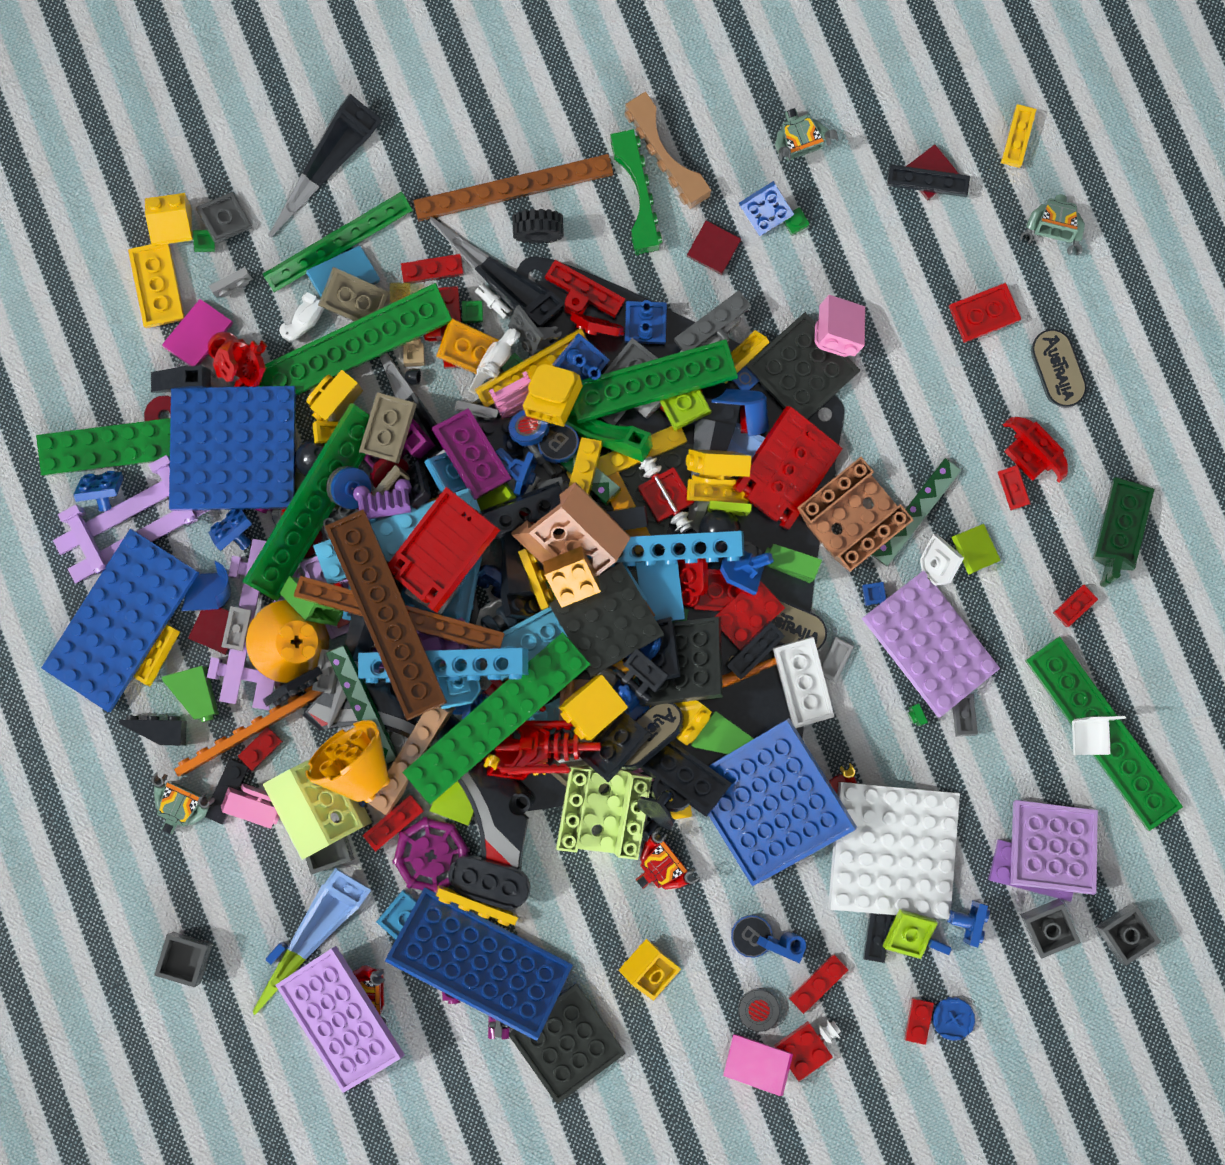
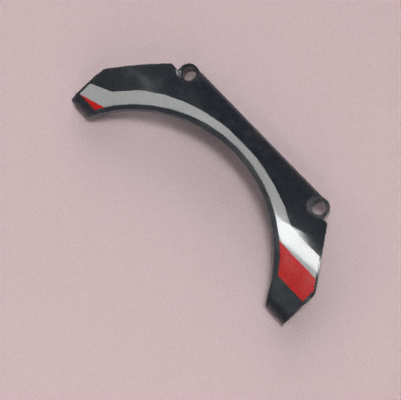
(492, 798)

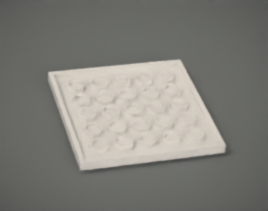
(898, 852)

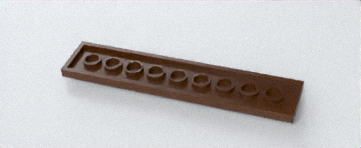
(385, 614)

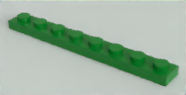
(337, 241)

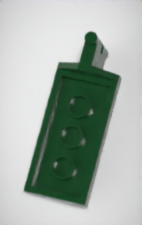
(1122, 528)

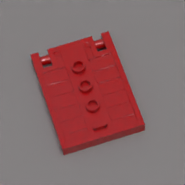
(788, 467)
(442, 549)

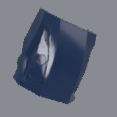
(488, 576)

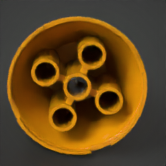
(271, 647)
(351, 763)

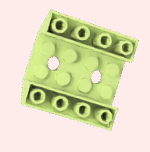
(308, 811)
(615, 811)

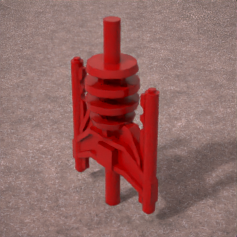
(537, 746)

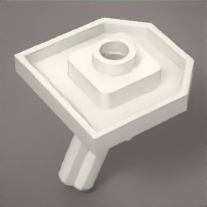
(940, 561)

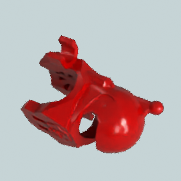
(237, 358)

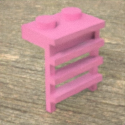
(511, 398)

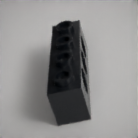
(530, 500)

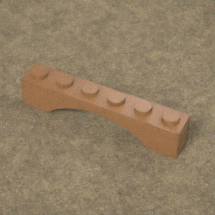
(689, 184)
(416, 745)

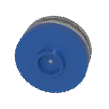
(343, 483)

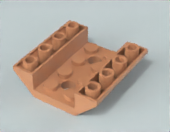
(583, 525)
(862, 528)

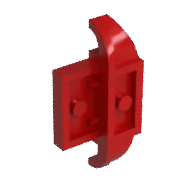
(1035, 449)

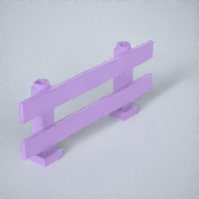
(84, 532)
(234, 669)

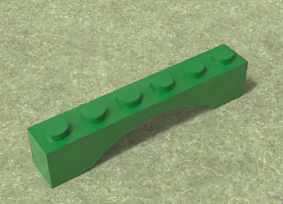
(626, 153)
(622, 439)

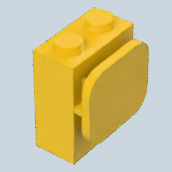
(552, 394)
(333, 397)
(717, 466)
(592, 707)
(695, 719)

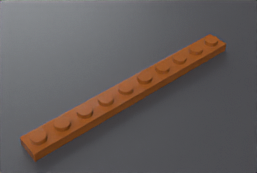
(513, 187)
(424, 621)

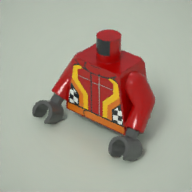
(662, 865)
(373, 984)

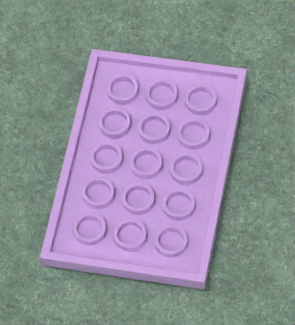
(931, 644)
(340, 1019)

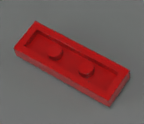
(432, 269)
(393, 823)
(818, 983)

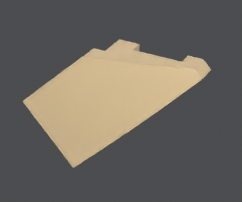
(413, 353)

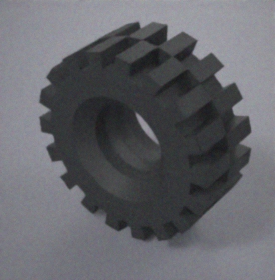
(538, 226)

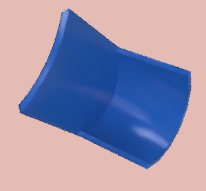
(755, 408)
(208, 591)

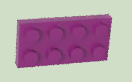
(471, 453)

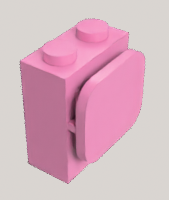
(840, 327)
(250, 805)

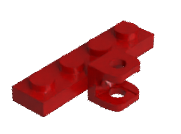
(583, 291)
(451, 299)

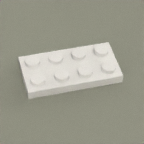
(803, 682)

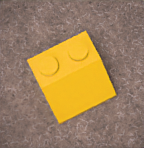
(169, 219)
(649, 969)

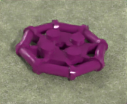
(424, 845)

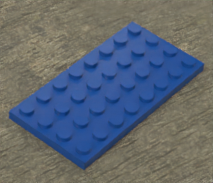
(120, 620)
(479, 964)

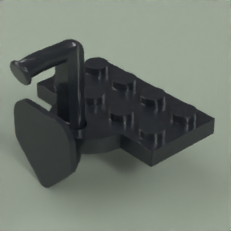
(685, 781)

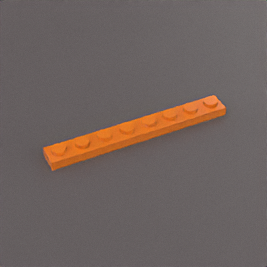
(242, 733)

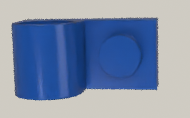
(783, 947)

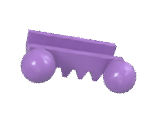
(386, 504)

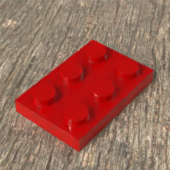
(984, 312)
(748, 614)

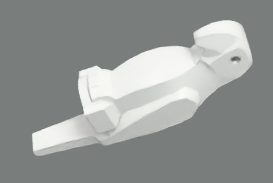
(304, 318)
(494, 358)

